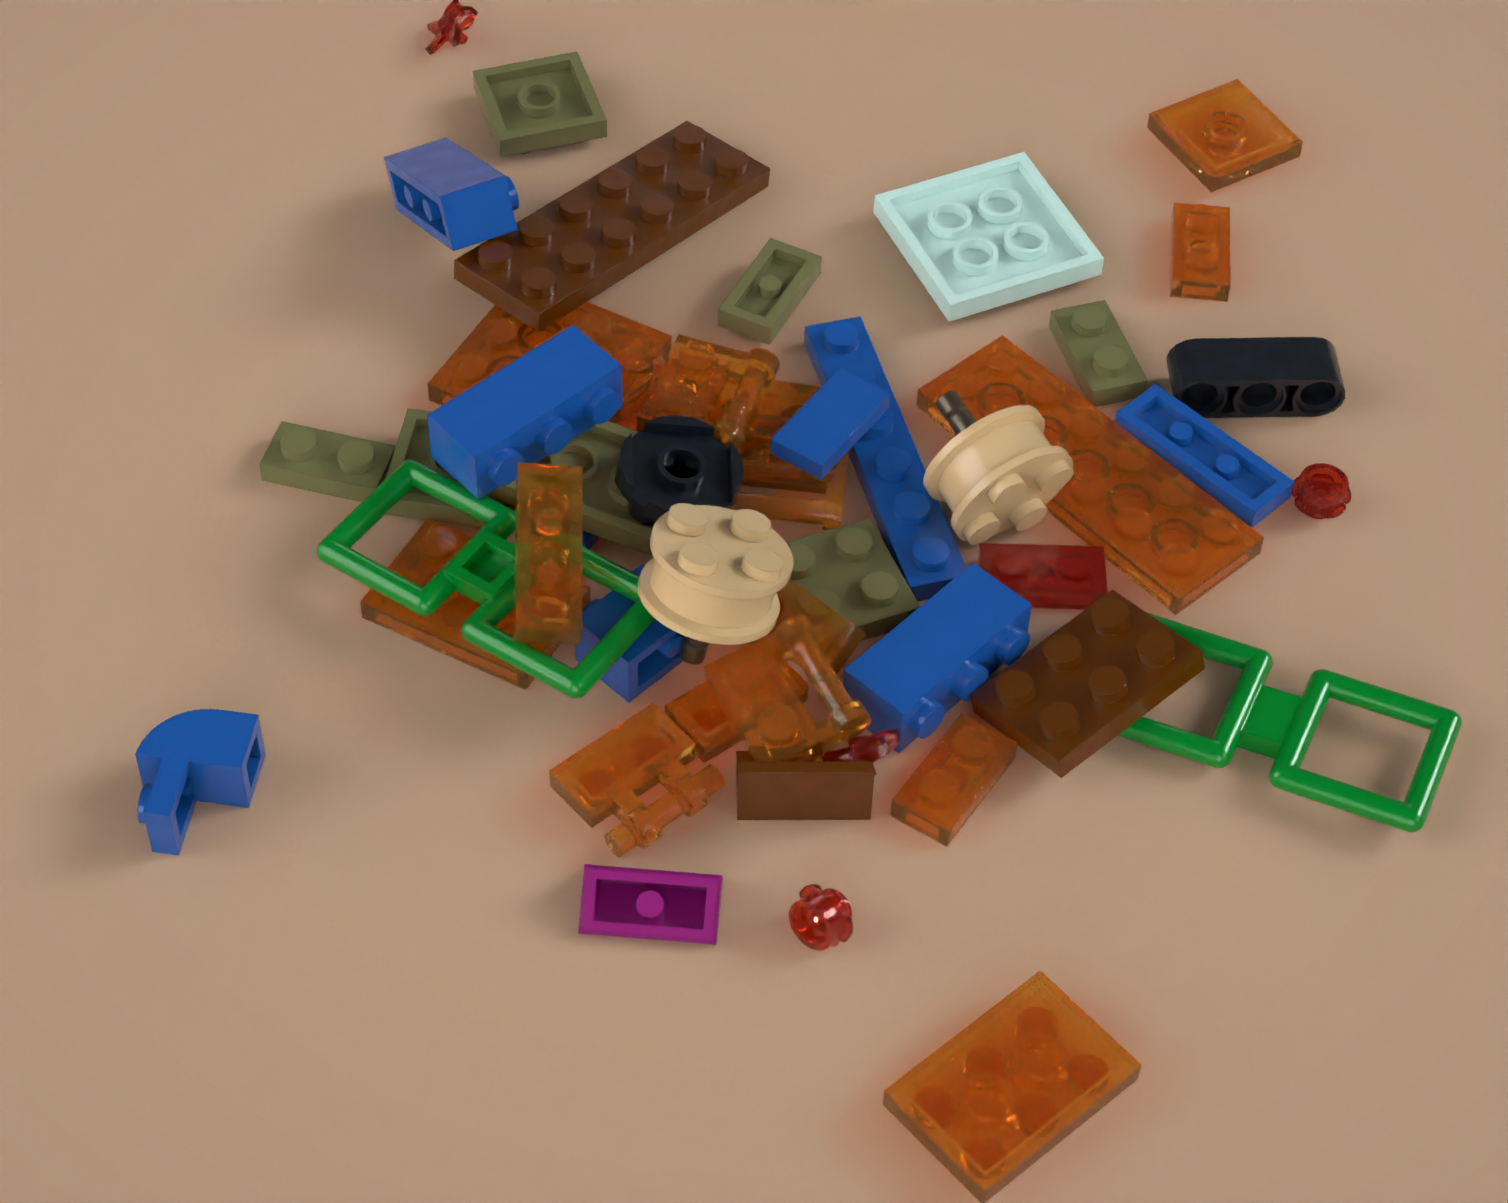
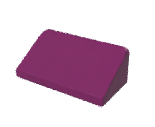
(650, 904)

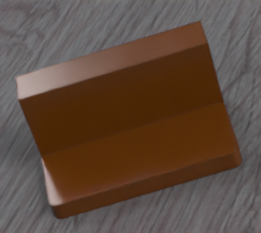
(803, 789)

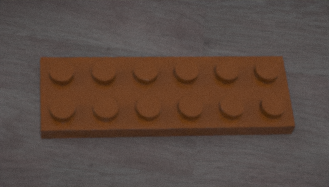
(611, 225)

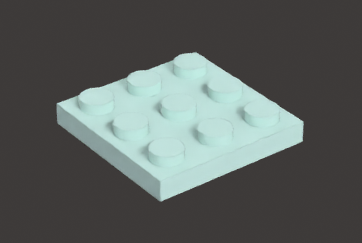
(987, 236)

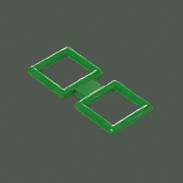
(484, 574)
(1284, 726)

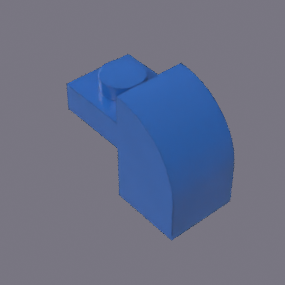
(195, 759)

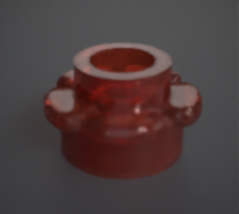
(1321, 491)
(821, 917)

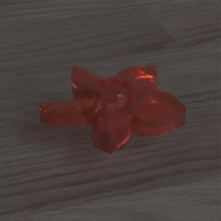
(451, 26)
(865, 748)

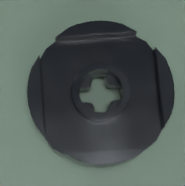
(682, 441)

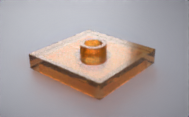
(1224, 135)

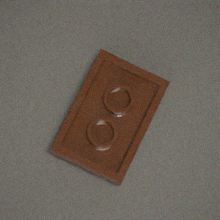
(1087, 682)

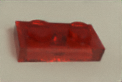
(1048, 573)

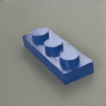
(1206, 455)

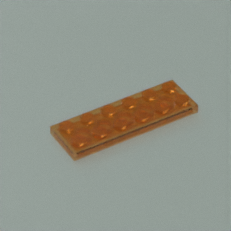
(1121, 492)

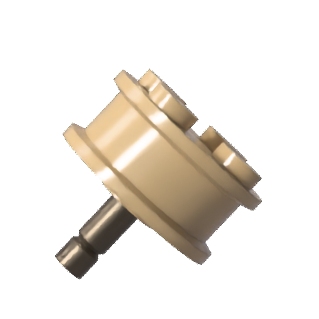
(995, 470)
(714, 576)

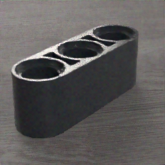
(1256, 376)

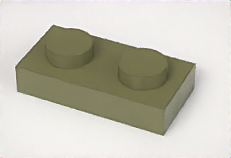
(769, 291)
(1097, 353)
(325, 462)

